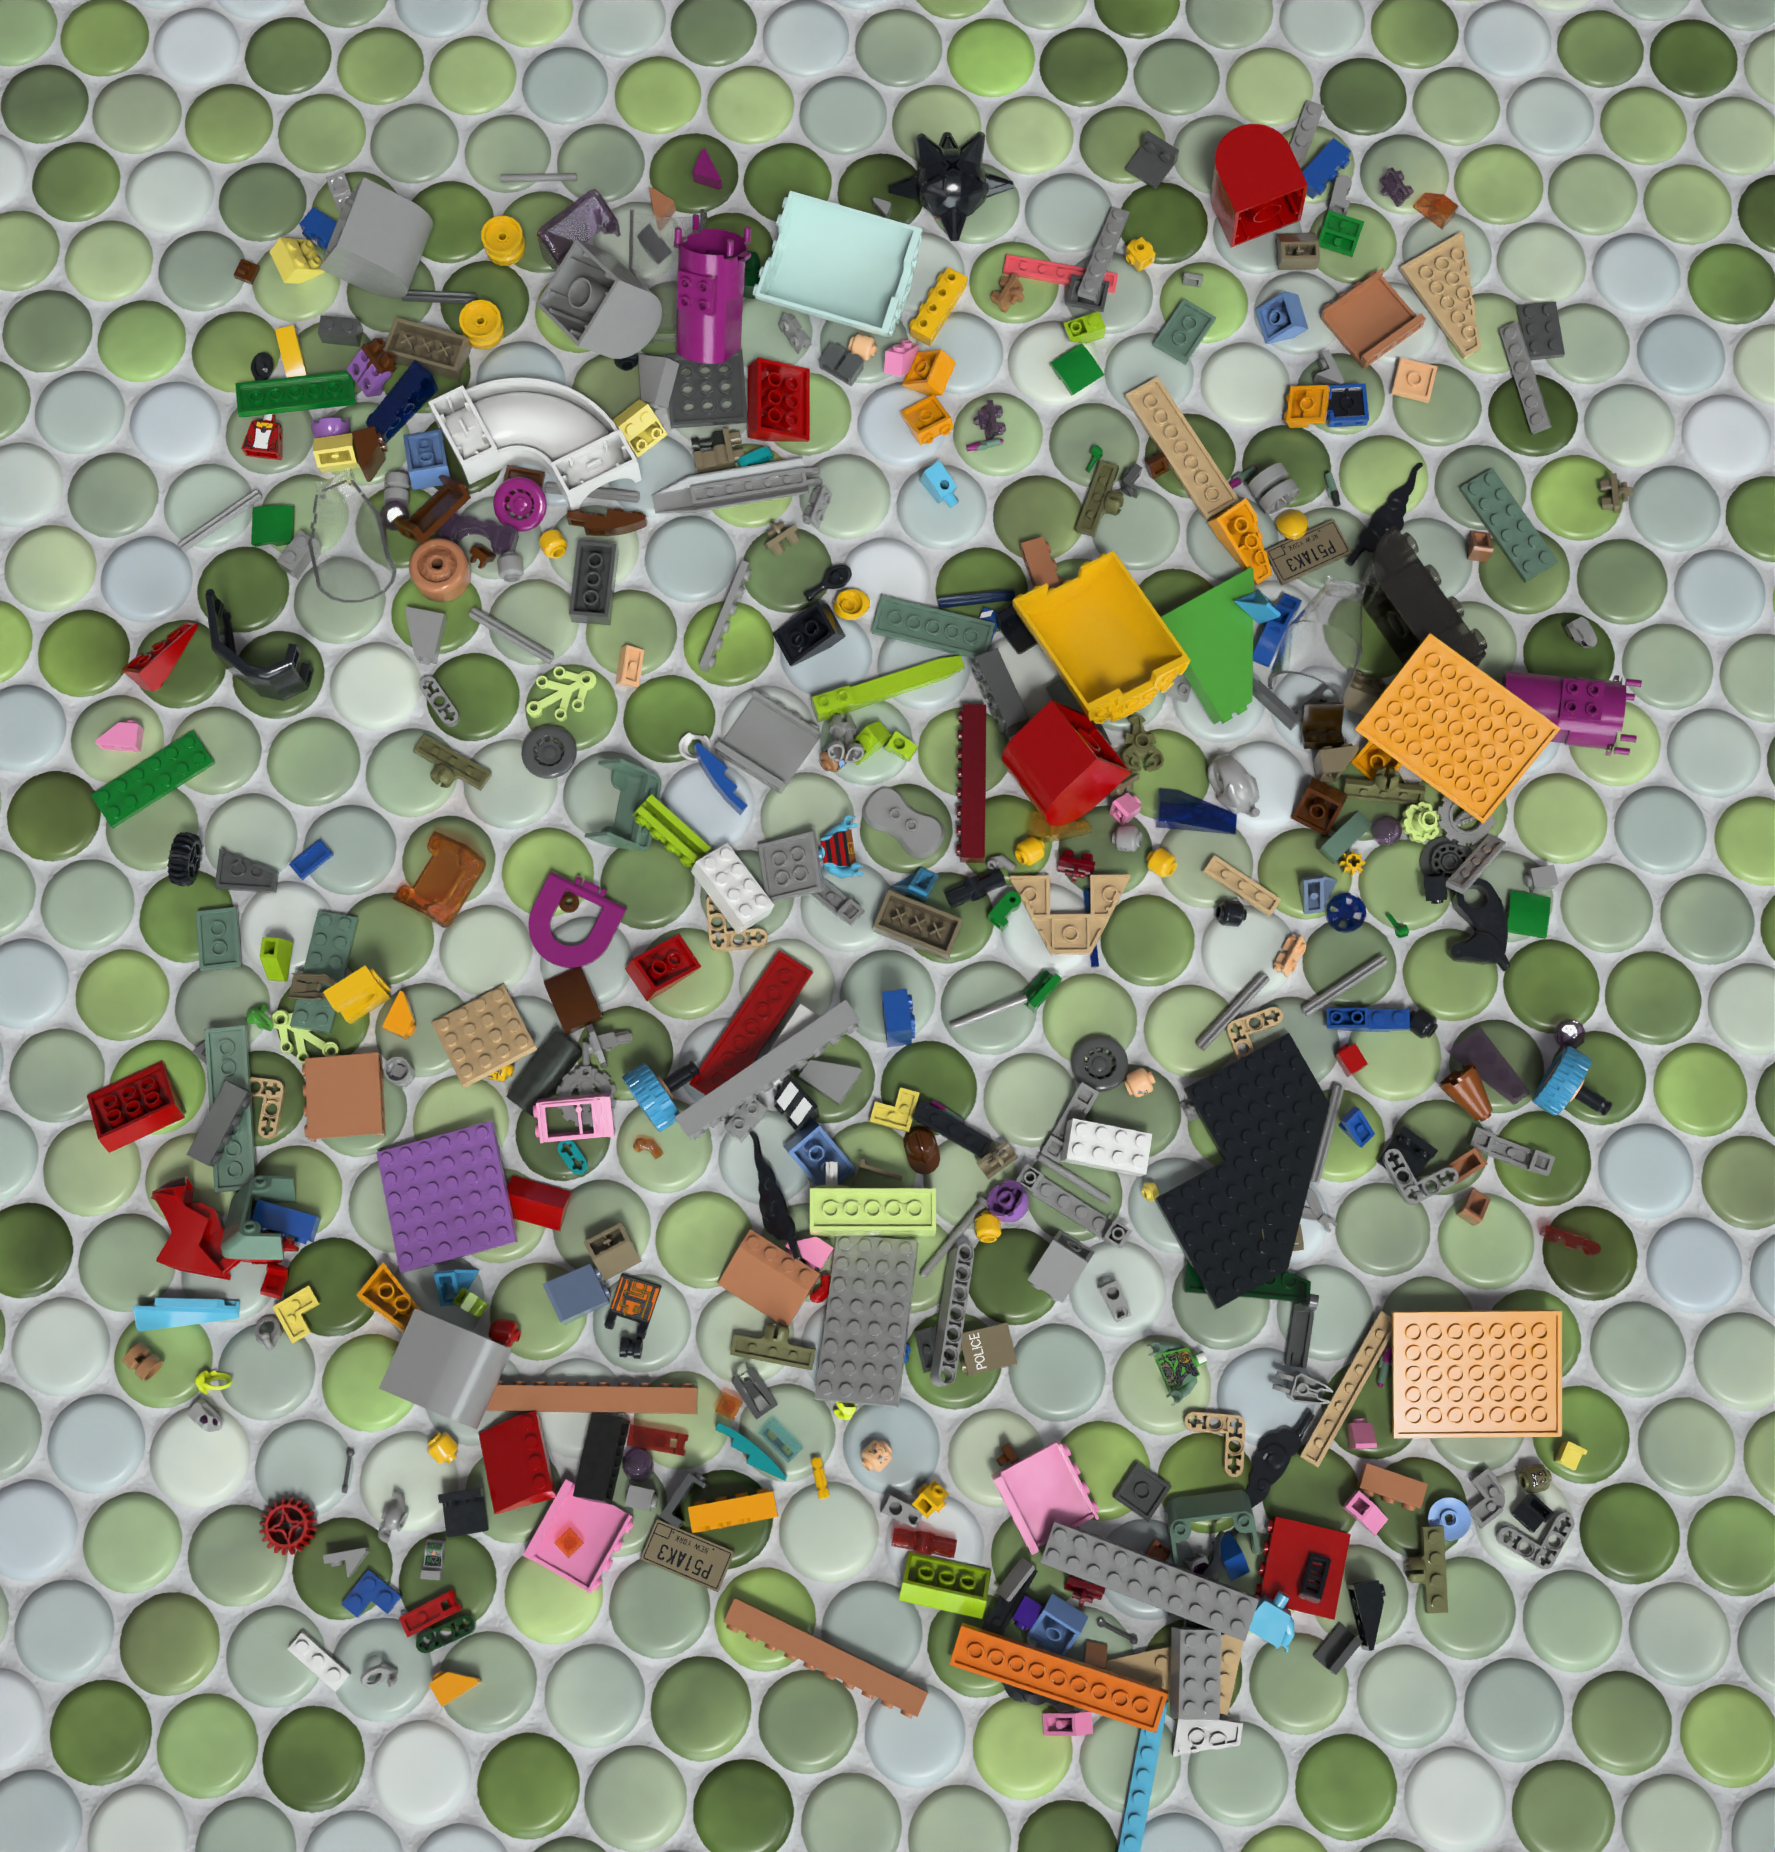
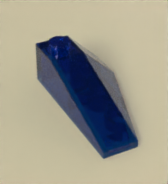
(1190, 813)

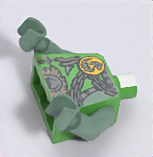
(1177, 1368)

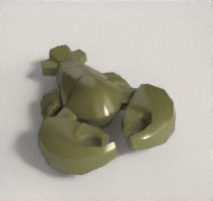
(1140, 747)

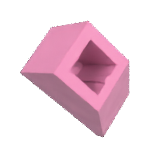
(900, 358)
(813, 1251)
(1365, 1512)

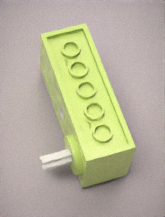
(870, 1211)

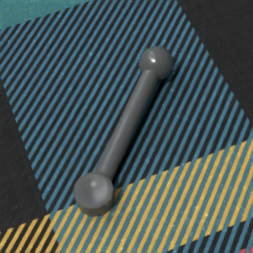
(350, 1452)
(1133, 1640)

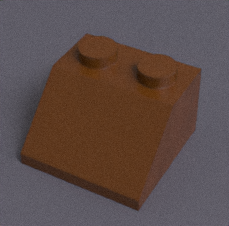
(370, 451)
(1319, 806)

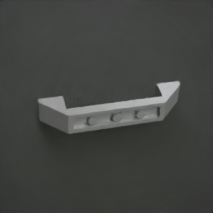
(1073, 1208)

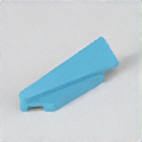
(183, 1312)

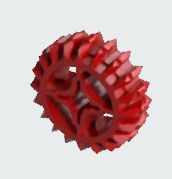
(287, 1516)

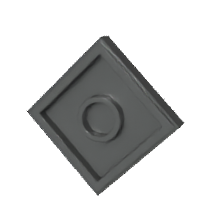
(1142, 1491)

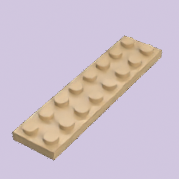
(1182, 448)

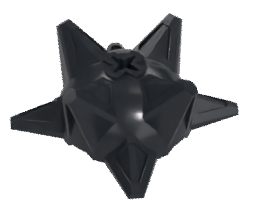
(951, 180)

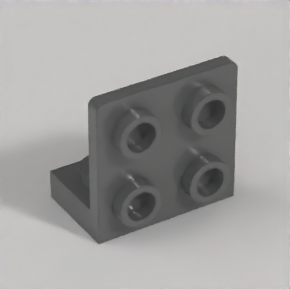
(1153, 160)

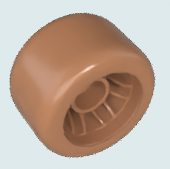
(442, 583)

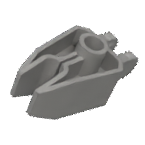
(1302, 1388)

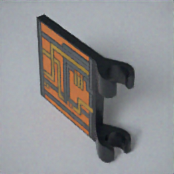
(634, 1301)

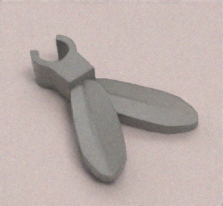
(1315, 1211)

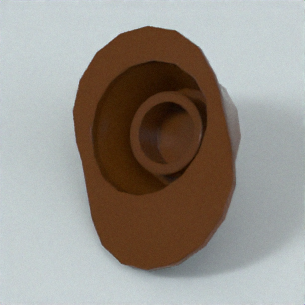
(921, 1150)

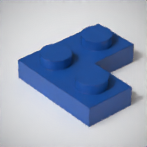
(371, 1589)

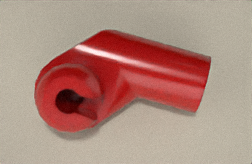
(822, 1292)

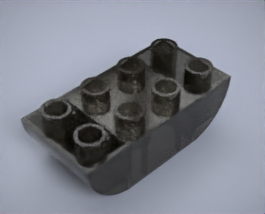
(1408, 603)

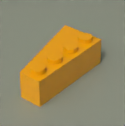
(388, 1298)
(732, 1511)

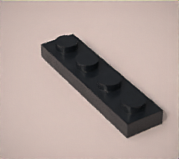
(951, 1129)
(1003, 1610)

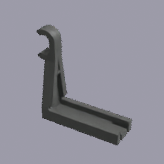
(1280, 709)
(1301, 1331)

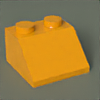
(929, 372)
(1372, 759)

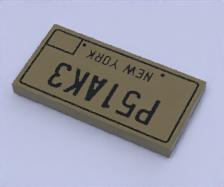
(1309, 553)
(687, 1555)

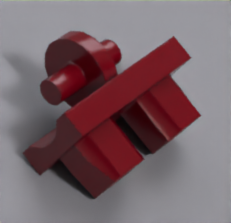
(1076, 867)
(1083, 1590)

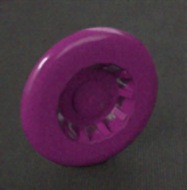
(520, 503)

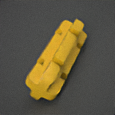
(820, 1478)

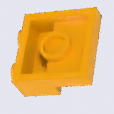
(1307, 405)
(927, 420)

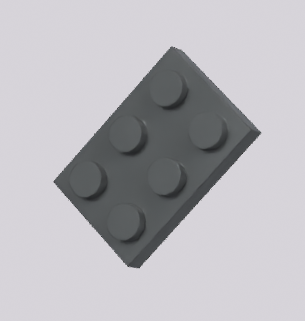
(1541, 330)

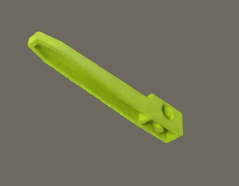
(856, 697)

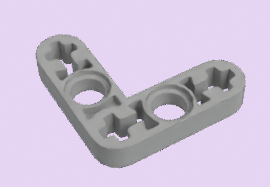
(1411, 1183)
(1535, 1549)

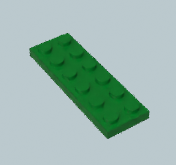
(295, 394)
(152, 779)

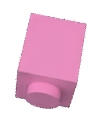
(122, 737)
(1125, 808)
(1361, 1435)
(1067, 1723)

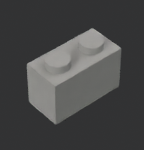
(296, 556)

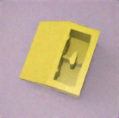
(296, 260)
(640, 427)
(335, 453)

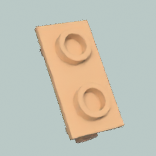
(1295, 947)

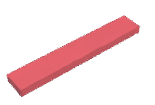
(1049, 271)

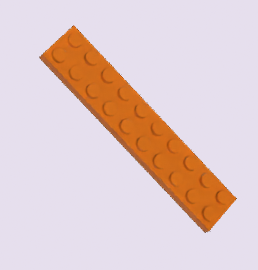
(1059, 1677)

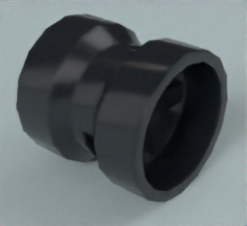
(631, 1347)

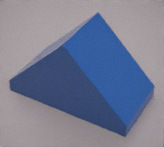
(1232, 1557)

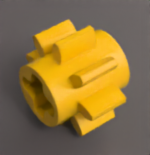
(1348, 866)

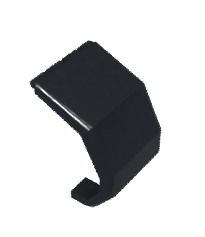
(274, 682)

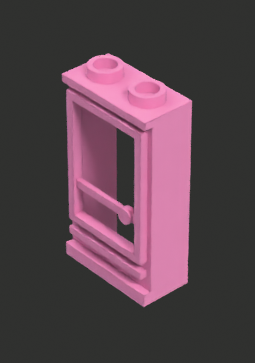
(601, 1113)

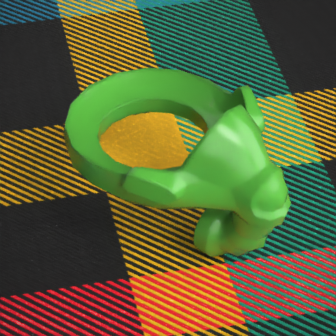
(253, 1017)

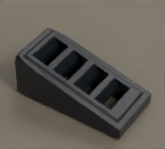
(1309, 1596)

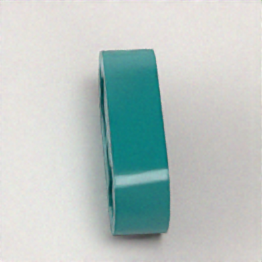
(756, 457)
(569, 1159)

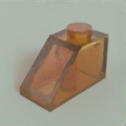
(1436, 208)

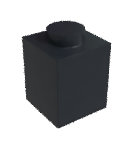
(1435, 887)

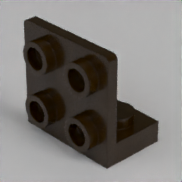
(1322, 725)

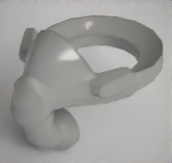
(267, 1339)
(386, 1672)

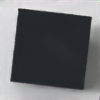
(1532, 1512)

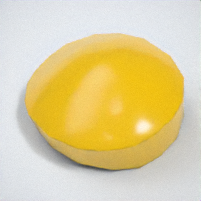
(1292, 524)
(851, 604)

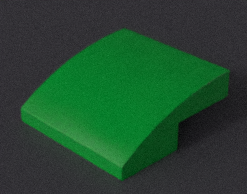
(1340, 233)
(1077, 369)
(272, 525)
(1528, 914)

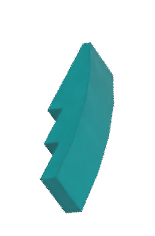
(757, 1456)

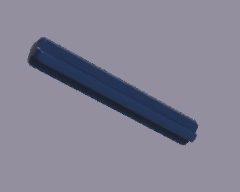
(976, 598)

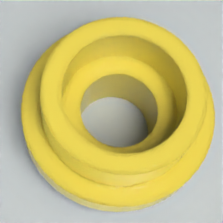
(1149, 1191)

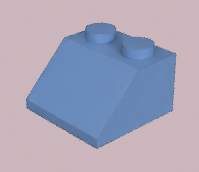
(1282, 318)
(1058, 1625)

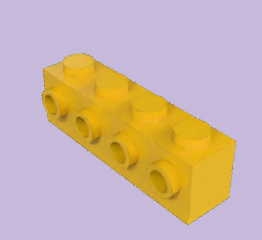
(938, 306)

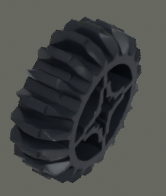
(184, 859)

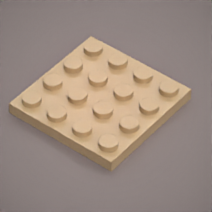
(484, 1036)

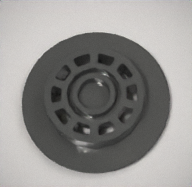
(549, 752)
(1447, 861)
(1099, 1063)

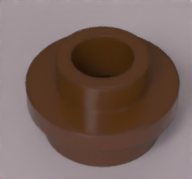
(571, 908)

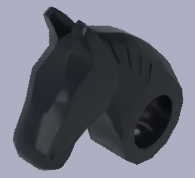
(1490, 929)

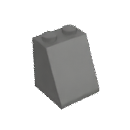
(1060, 1266)

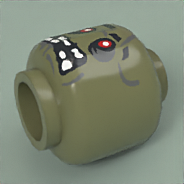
(1534, 1478)

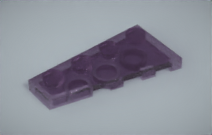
(1490, 1065)

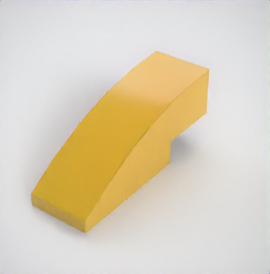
(291, 351)

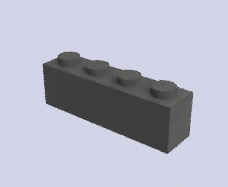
(220, 1123)

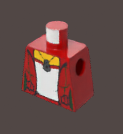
(264, 439)

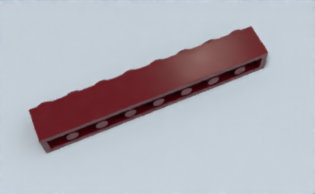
(972, 783)

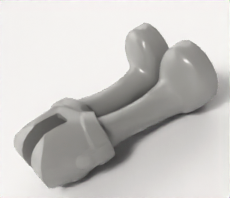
(847, 730)

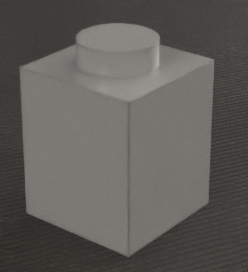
(1541, 878)
(641, 1498)

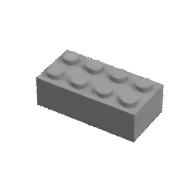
(1195, 1673)

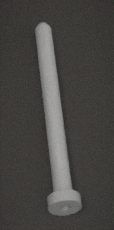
(954, 1237)

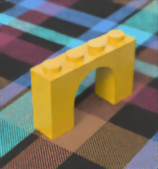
(358, 994)

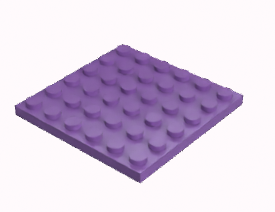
(447, 1197)

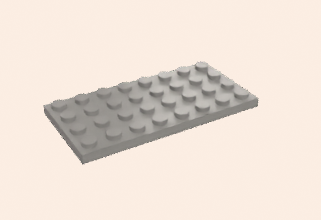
(867, 1320)

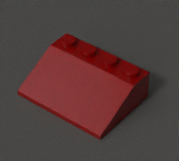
(778, 401)
(134, 1107)
(517, 1463)

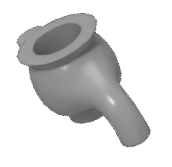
(393, 1518)

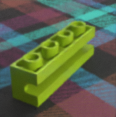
(671, 831)

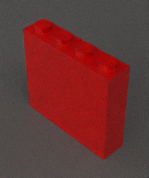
(1287, 1559)

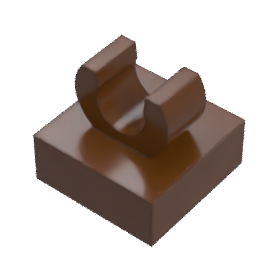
(246, 271)
(1156, 465)
(483, 554)
(1009, 1455)

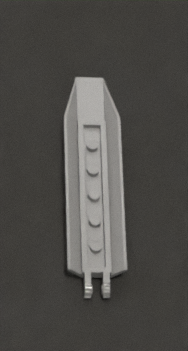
(736, 487)

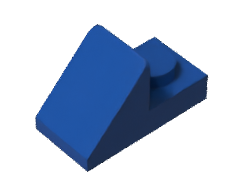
(1356, 1127)

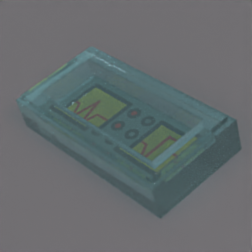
(780, 1440)

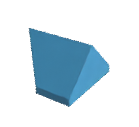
(1258, 606)
(918, 884)
(450, 1282)

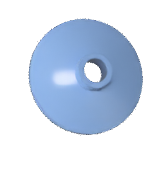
(1461, 1517)

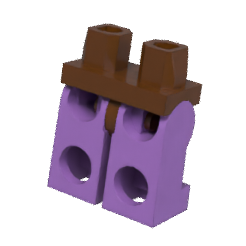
(373, 366)

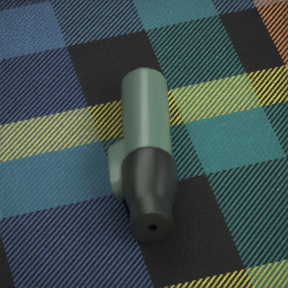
(1332, 490)

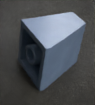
(577, 1293)

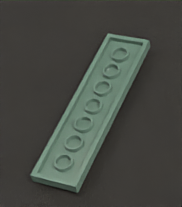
(229, 1061)

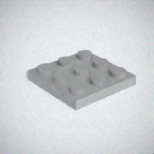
(791, 867)

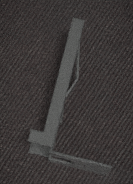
(761, 1403)

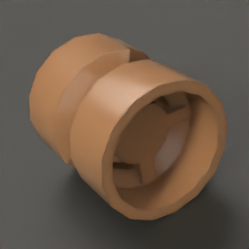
(148, 1366)

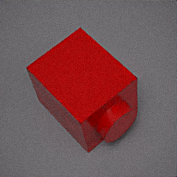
(1350, 1059)

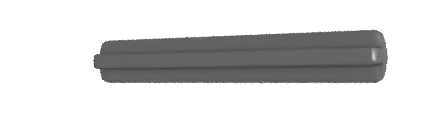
(439, 296)

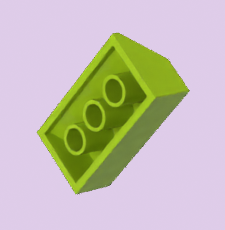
(945, 1585)

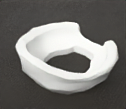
(685, 742)

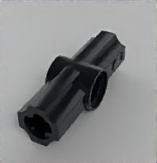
(975, 888)

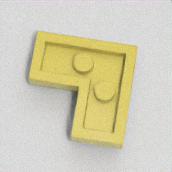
(898, 1116)
(291, 1313)

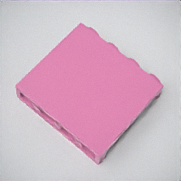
(1044, 1490)
(598, 1526)

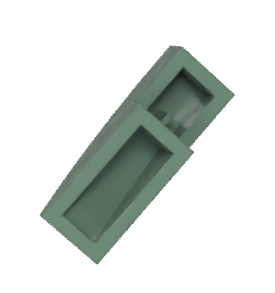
(1345, 837)

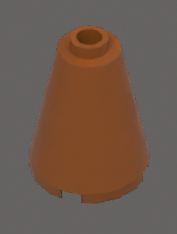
(1468, 1092)

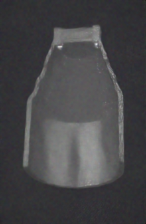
(656, 260)
(349, 542)
(1325, 638)

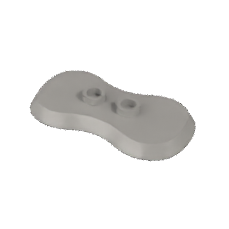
(890, 813)

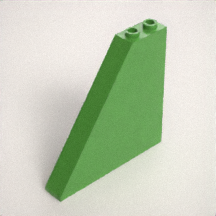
(1220, 646)

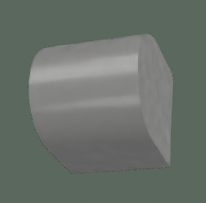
(377, 241)
(601, 303)
(445, 1369)

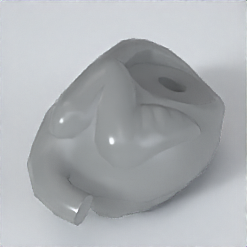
(1233, 785)

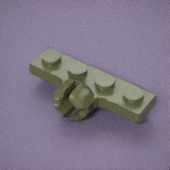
(1100, 499)
(450, 765)
(1384, 789)
(773, 1348)
(1431, 1569)

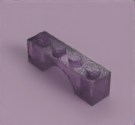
(502, 538)

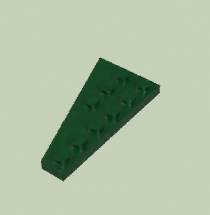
(1281, 1288)

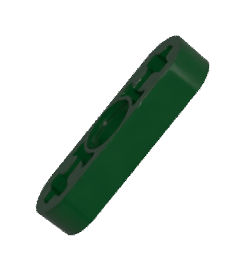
(428, 1635)

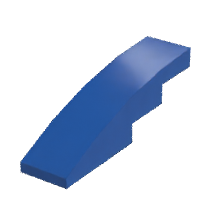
(715, 772)

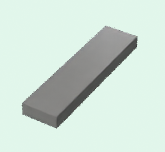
(1475, 864)

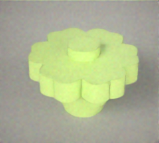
(1420, 822)

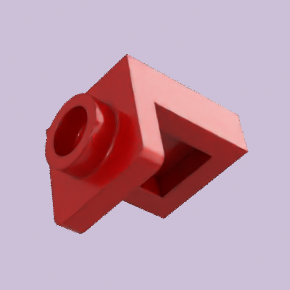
(274, 1281)

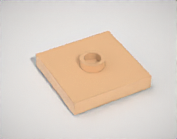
(1414, 380)

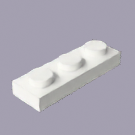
(319, 1661)

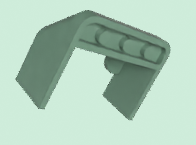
(635, 787)
(243, 1237)
(1210, 1506)

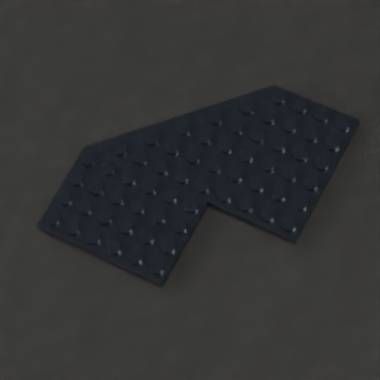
(1268, 1130)

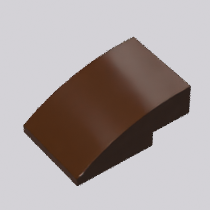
(573, 1000)

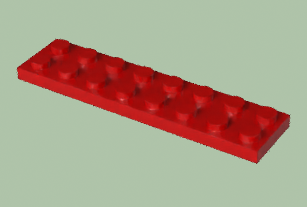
(753, 1023)

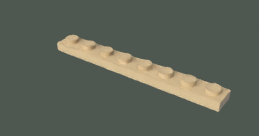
(1348, 1390)

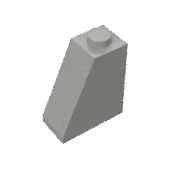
(657, 380)
(426, 633)
(830, 1079)

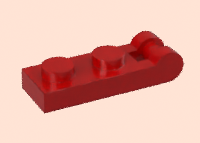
(429, 1613)

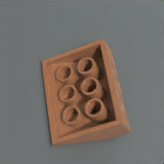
(768, 1278)

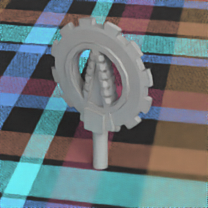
(1451, 826)
(585, 1079)

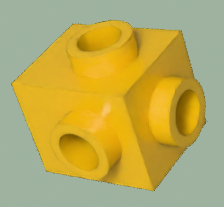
(1140, 254)
(930, 1498)

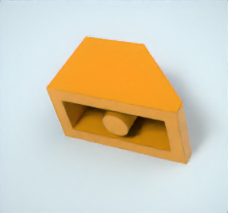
(400, 1018)
(451, 1685)

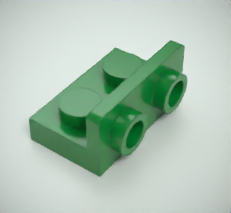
(1041, 989)

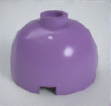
(330, 427)
(1008, 1201)

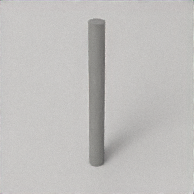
(538, 177)
(989, 1012)
(1074, 1179)

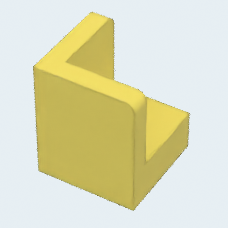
(1569, 1455)

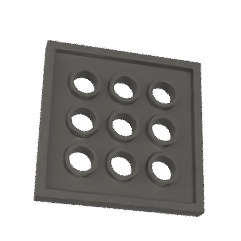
(696, 380)

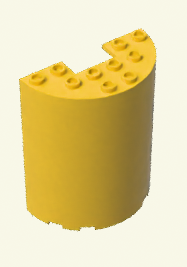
(1103, 639)

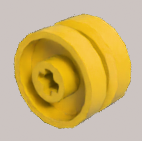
(503, 240)
(482, 324)

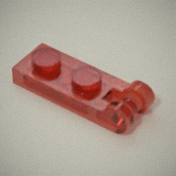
(1570, 1240)
(656, 1440)

